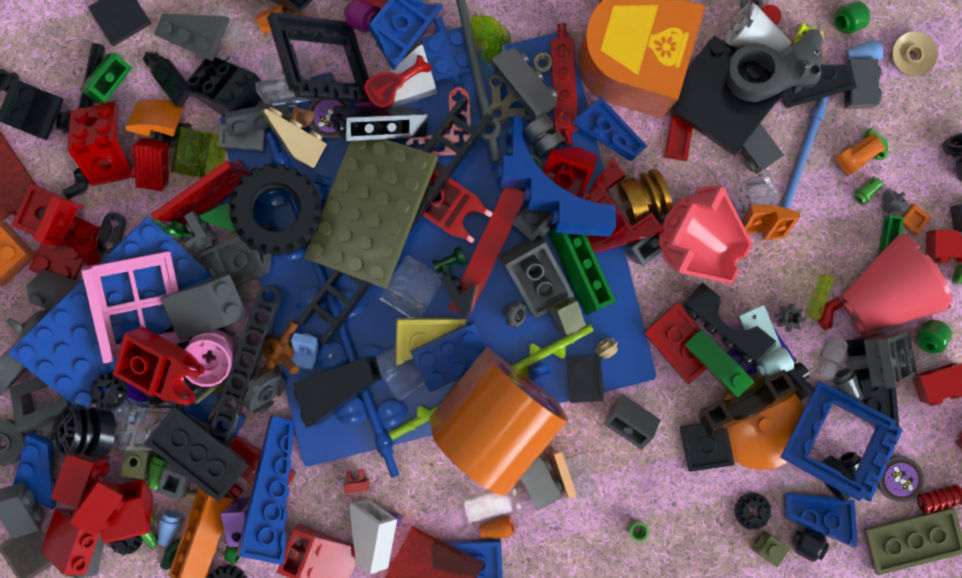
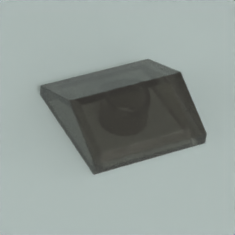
(24, 555)

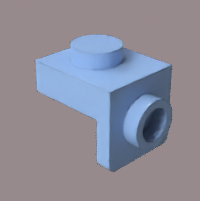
(305, 350)

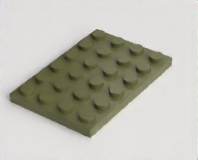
(371, 209)

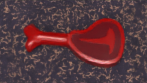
(383, 87)

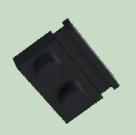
(585, 378)

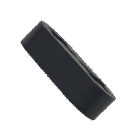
(106, 229)

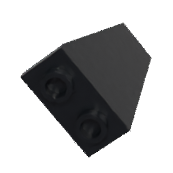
(376, 123)
(334, 389)

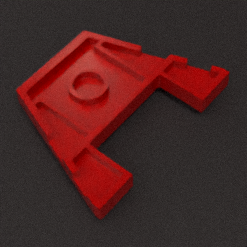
(624, 232)

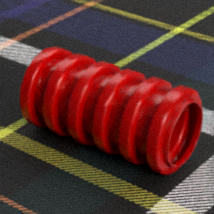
(940, 498)

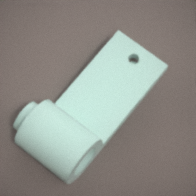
(778, 358)

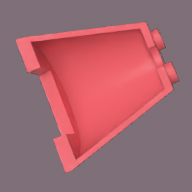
(705, 236)
(897, 288)

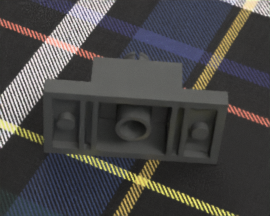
(888, 359)

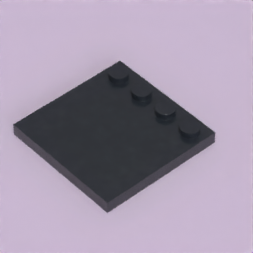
(711, 106)

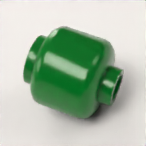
(852, 17)
(934, 336)

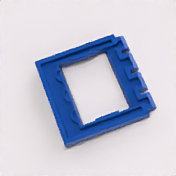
(877, 452)

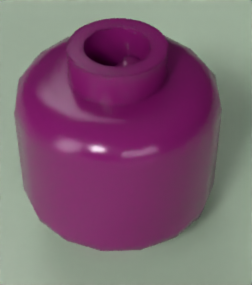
(359, 15)

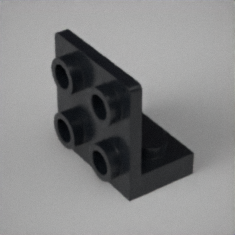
(30, 109)

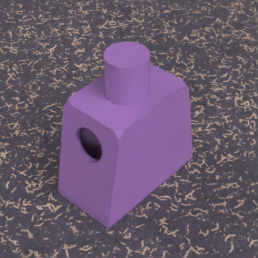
(233, 520)

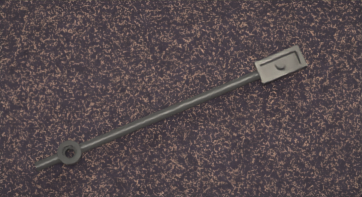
(479, 84)

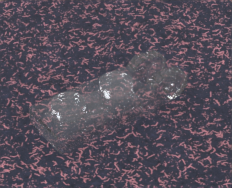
(492, 504)

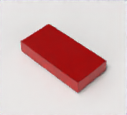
(678, 139)

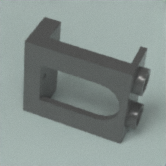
(23, 409)

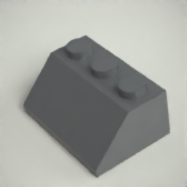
(524, 82)

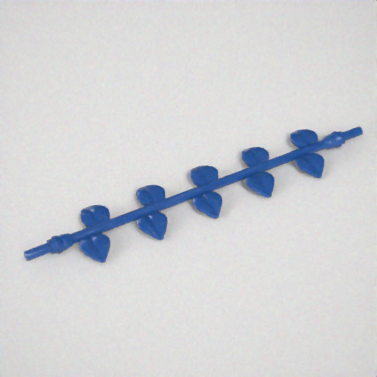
(334, 354)

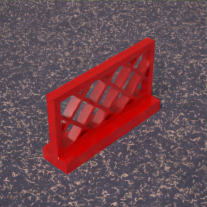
(203, 194)

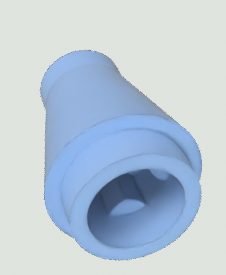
(868, 50)
(168, 526)

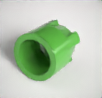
(638, 536)

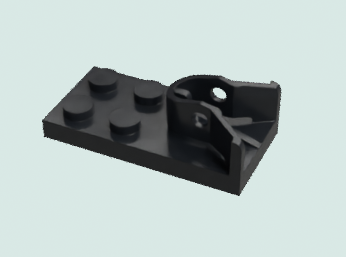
(197, 453)

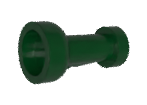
(444, 264)

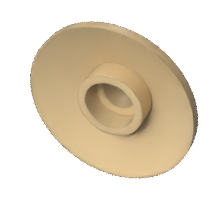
(923, 49)

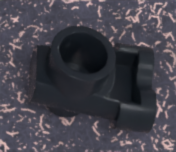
(798, 377)

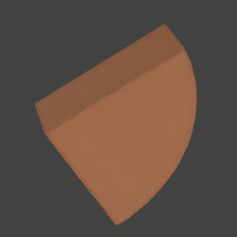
(302, 116)

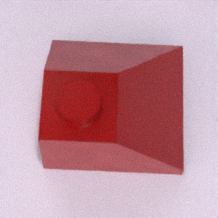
(571, 169)

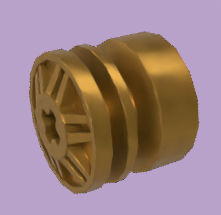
(649, 195)

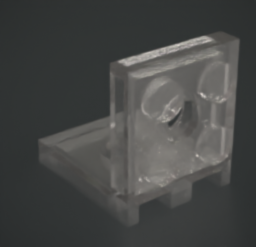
(275, 88)
(135, 421)

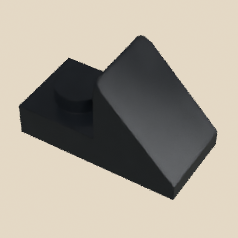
(463, 301)

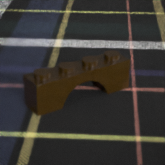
(763, 396)

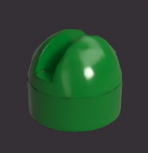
(230, 554)

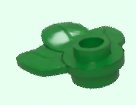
(175, 229)

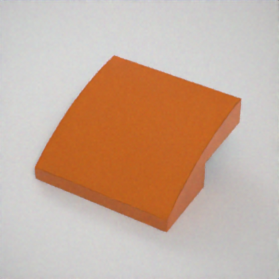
(156, 116)
(770, 220)

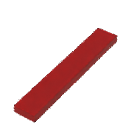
(491, 242)

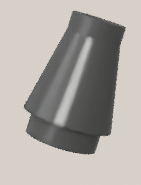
(848, 383)

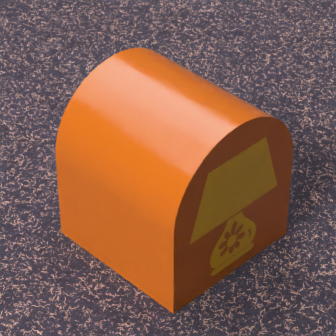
(639, 52)

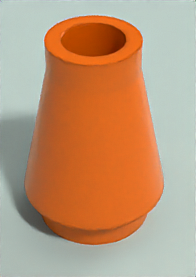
(498, 528)

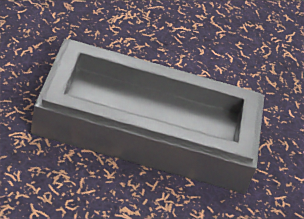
(245, 141)

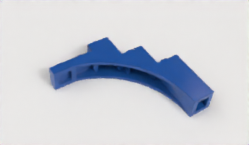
(568, 211)

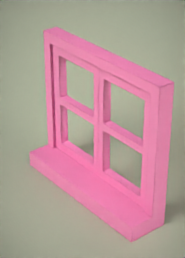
(101, 311)

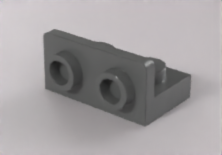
(533, 223)
(202, 230)

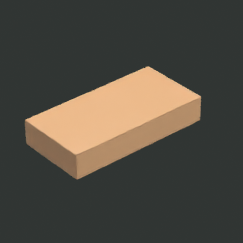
(561, 472)

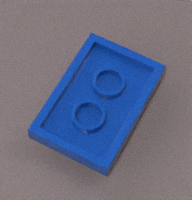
(448, 356)

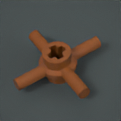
(280, 350)

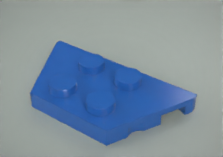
(400, 26)

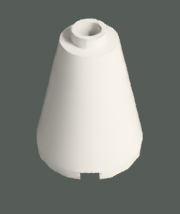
(756, 27)

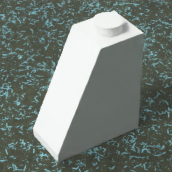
(418, 86)
(372, 535)

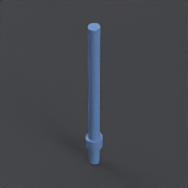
(816, 116)

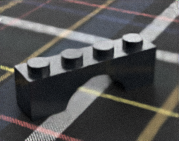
(751, 343)

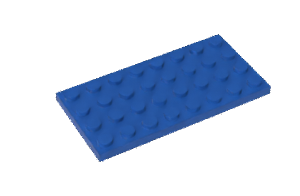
(64, 342)

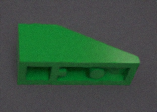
(719, 363)

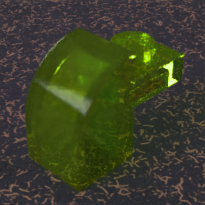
(491, 35)

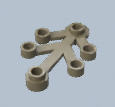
(504, 106)

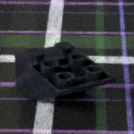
(224, 86)

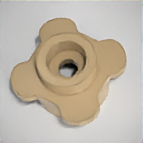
(606, 348)

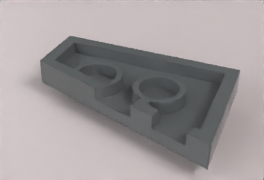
(193, 32)

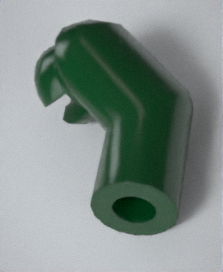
(169, 555)

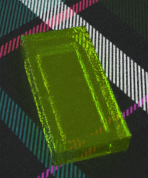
(819, 297)

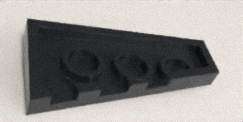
(879, 397)

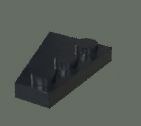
(833, 80)

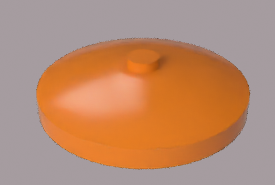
(762, 438)

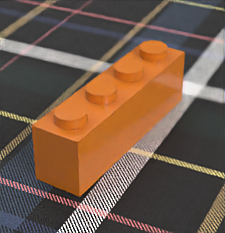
(199, 537)

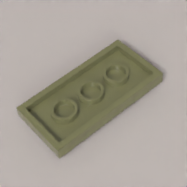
(914, 540)

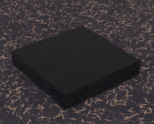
(119, 18)
(705, 451)

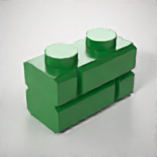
(105, 78)

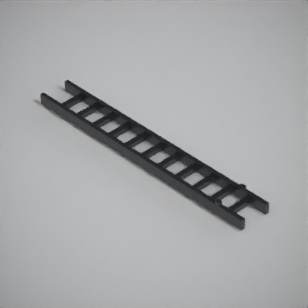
(438, 136)

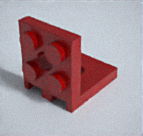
(98, 144)
(56, 220)

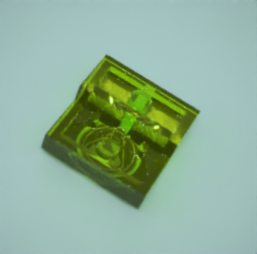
(196, 153)

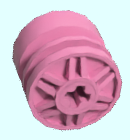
(215, 366)

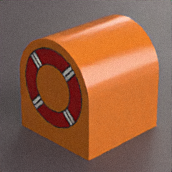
(495, 423)

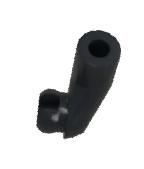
(80, 185)

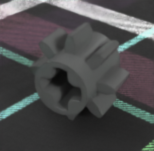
(783, 316)

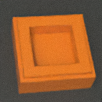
(915, 219)

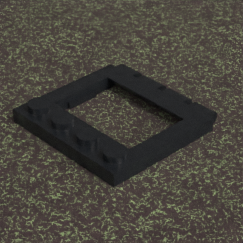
(319, 30)

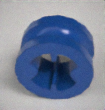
(539, 372)

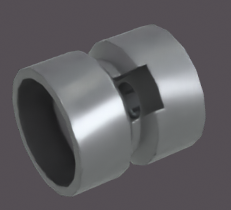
(543, 135)

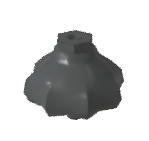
(894, 202)
(515, 314)

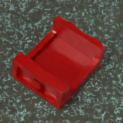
(67, 545)

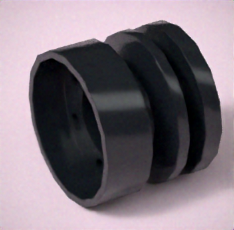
(85, 431)

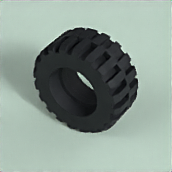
(267, 179)

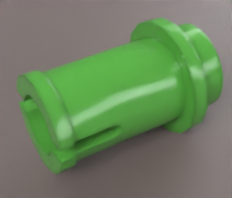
(868, 190)

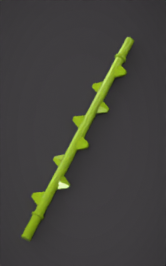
(535, 355)

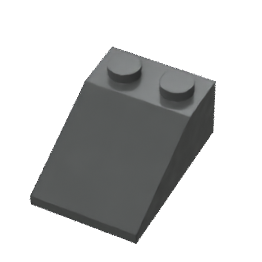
(536, 275)
(204, 306)

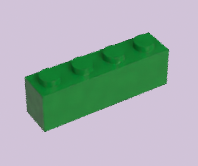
(583, 270)

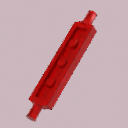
(564, 83)

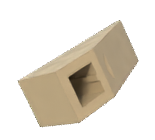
(297, 142)

